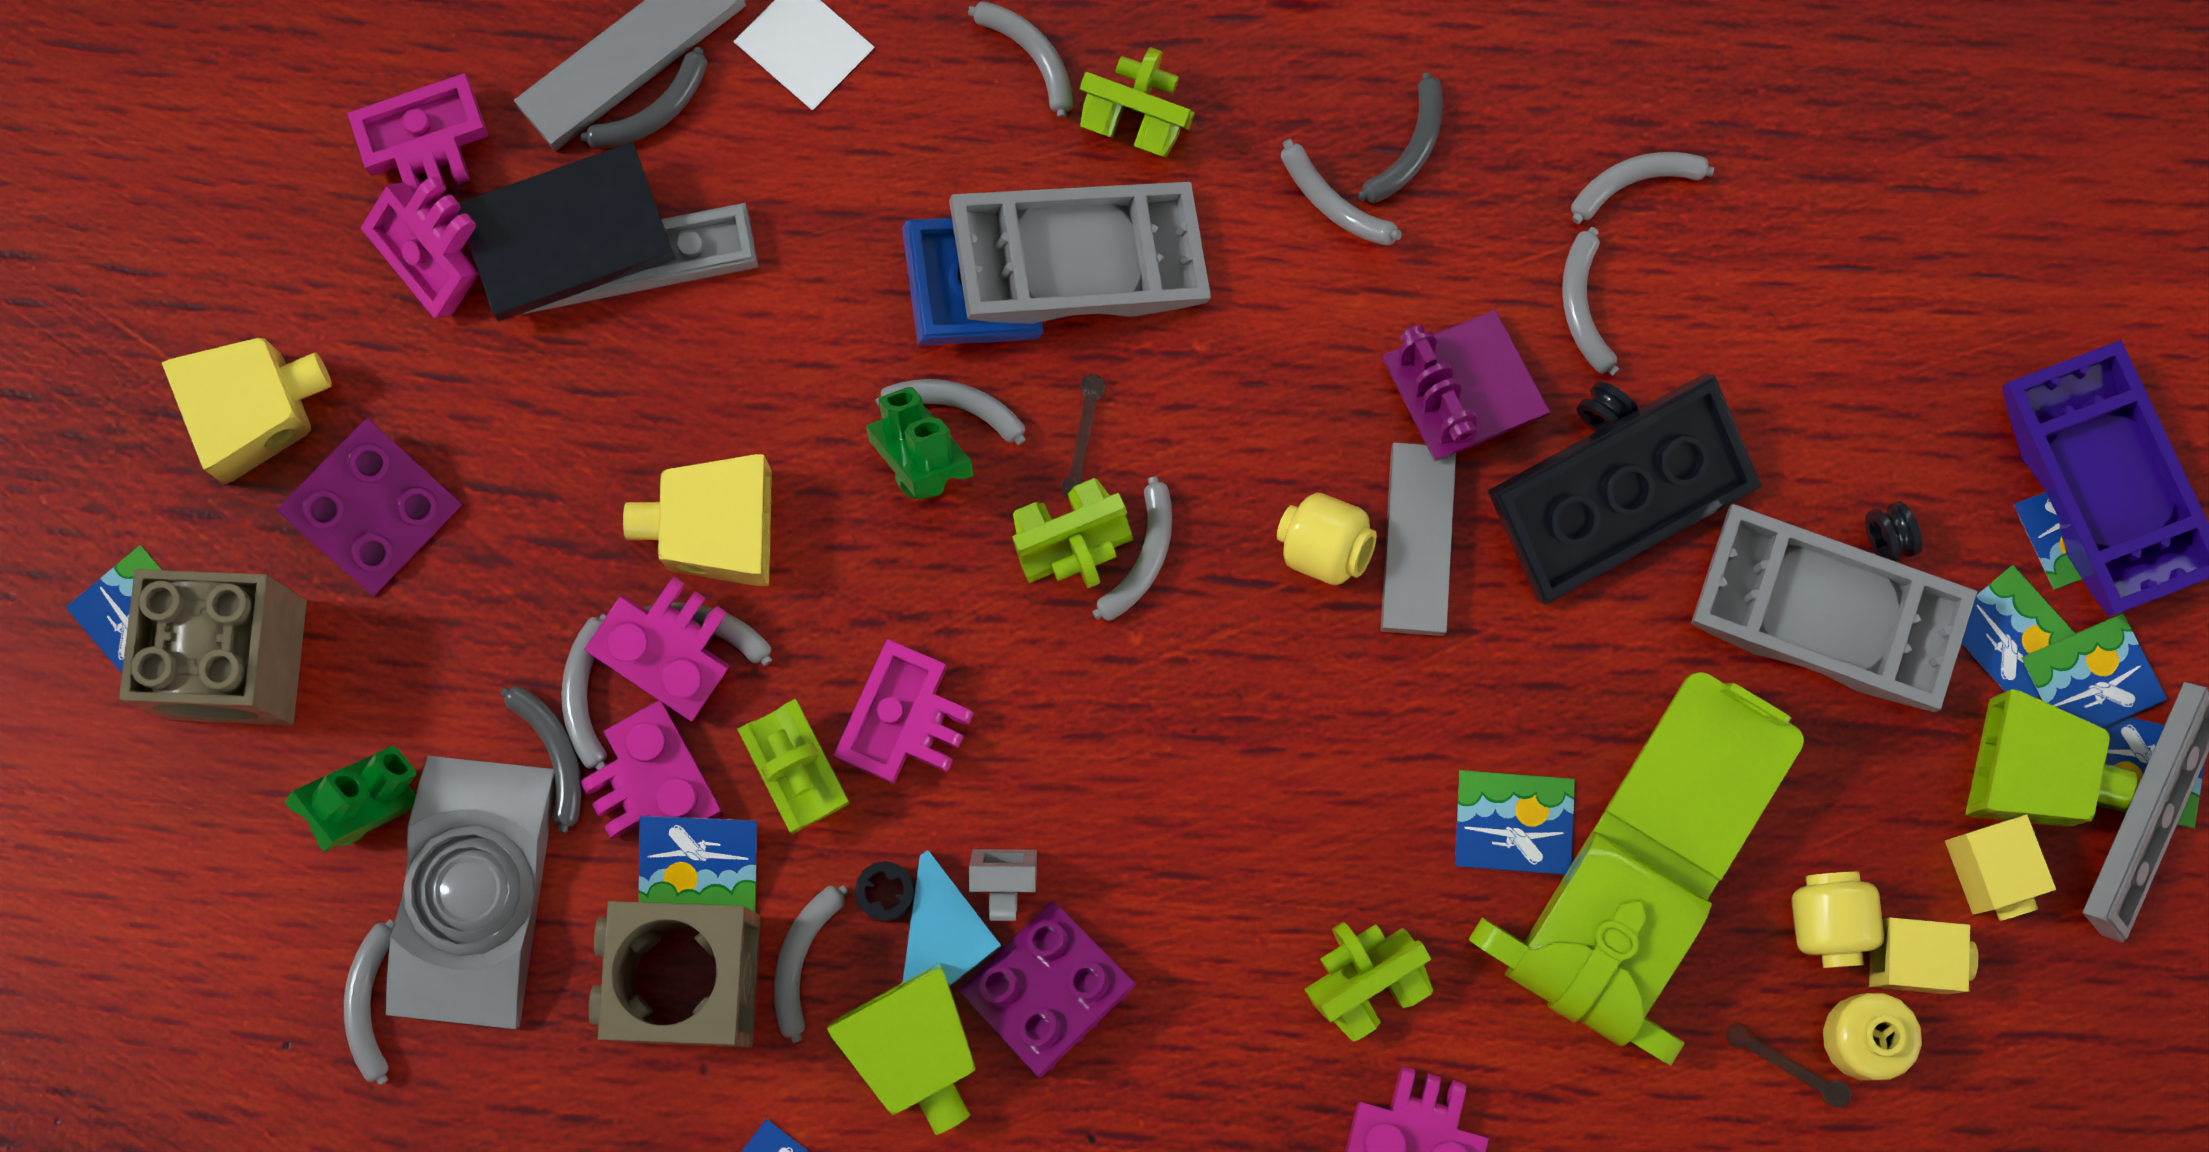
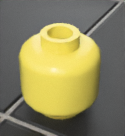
(1326, 539)
(1837, 918)
(1851, 1031)

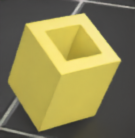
(2001, 868)
(1924, 957)

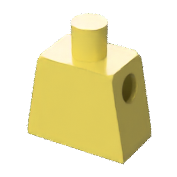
(243, 403)
(710, 520)

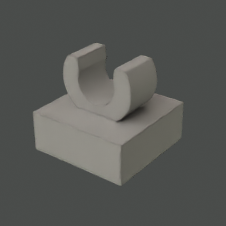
(1003, 875)

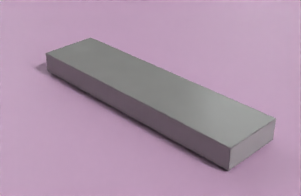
(618, 64)
(704, 247)
(2151, 816)

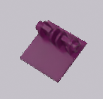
(1464, 384)
(369, 507)
(1047, 989)

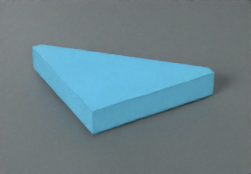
(944, 927)

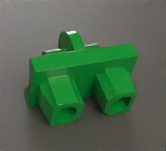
(916, 445)
(356, 798)

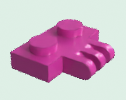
(420, 131)
(424, 242)
(663, 648)
(900, 716)
(651, 774)
(1414, 1122)

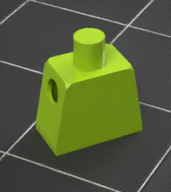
(2043, 765)
(910, 1048)

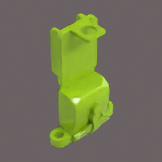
(1652, 864)

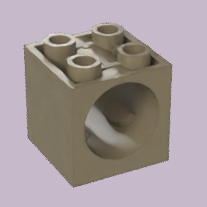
(213, 647)
(720, 1019)

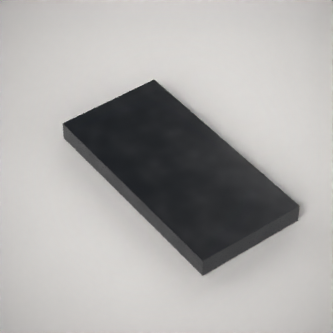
(1625, 488)

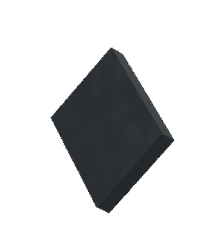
(566, 231)

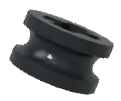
(1605, 407)
(1893, 532)
(876, 909)

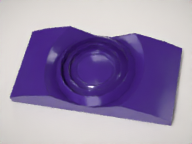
(2110, 478)

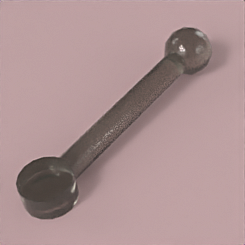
(1092, 390)
(1833, 1092)

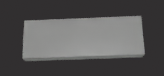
(1417, 541)

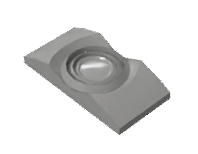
(1079, 252)
(1833, 609)
(470, 892)

